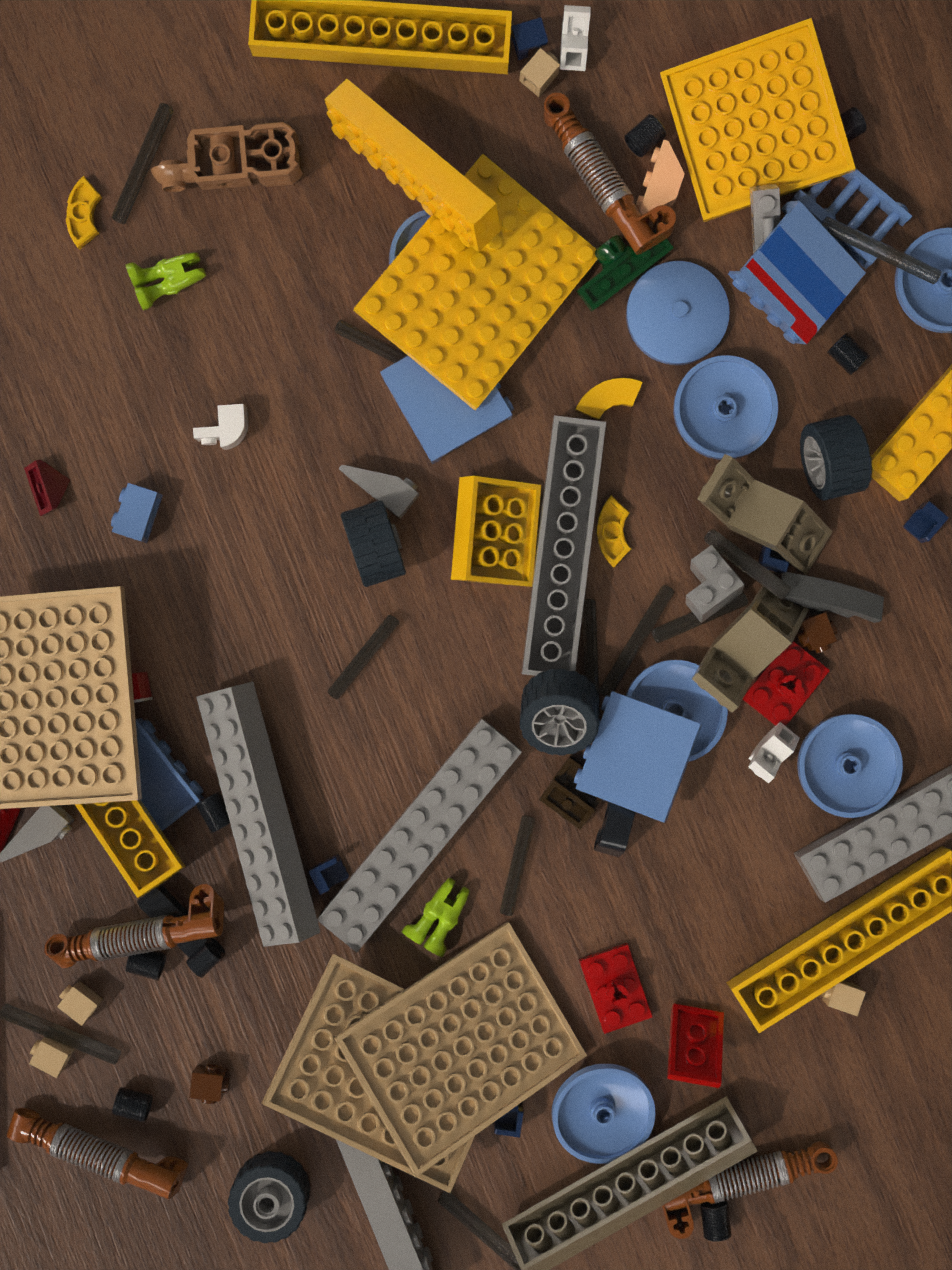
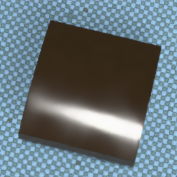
(566, 799)

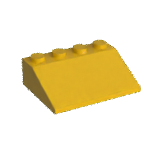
(495, 531)

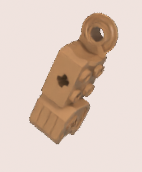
(233, 158)

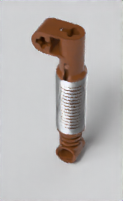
(615, 198)
(130, 937)
(123, 1166)
(748, 1178)

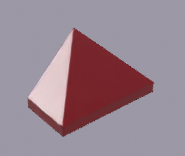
(46, 485)

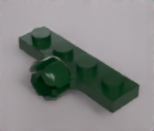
(619, 268)

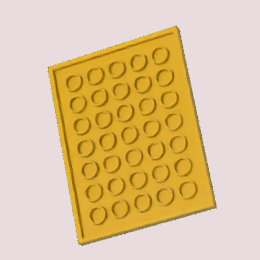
(472, 310)

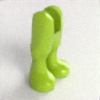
(173, 273)
(439, 908)

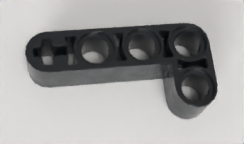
(615, 830)
(202, 953)

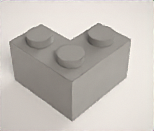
(718, 584)

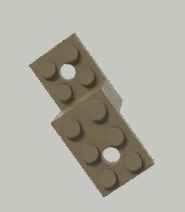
(765, 514)
(748, 647)

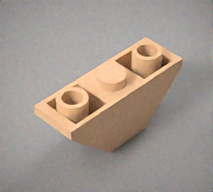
(663, 181)

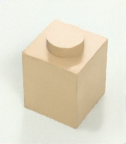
(540, 72)
(845, 997)
(79, 1002)
(50, 1056)

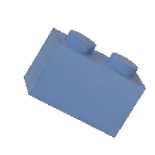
(136, 512)

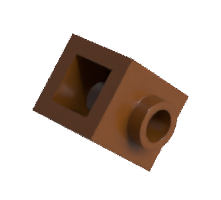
(817, 632)
(209, 1083)

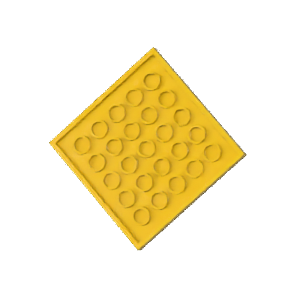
(757, 119)

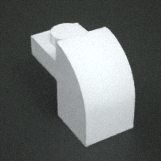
(574, 38)
(231, 428)
(772, 751)

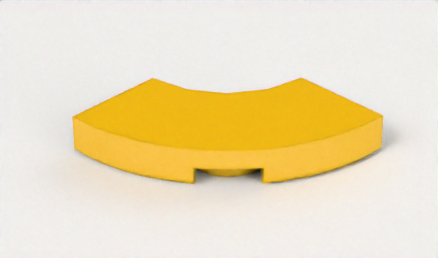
(80, 212)
(607, 395)
(610, 531)

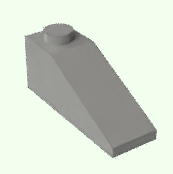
(392, 490)
(42, 828)

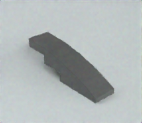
(833, 596)

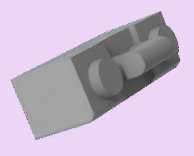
(764, 212)

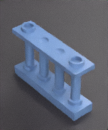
(876, 197)

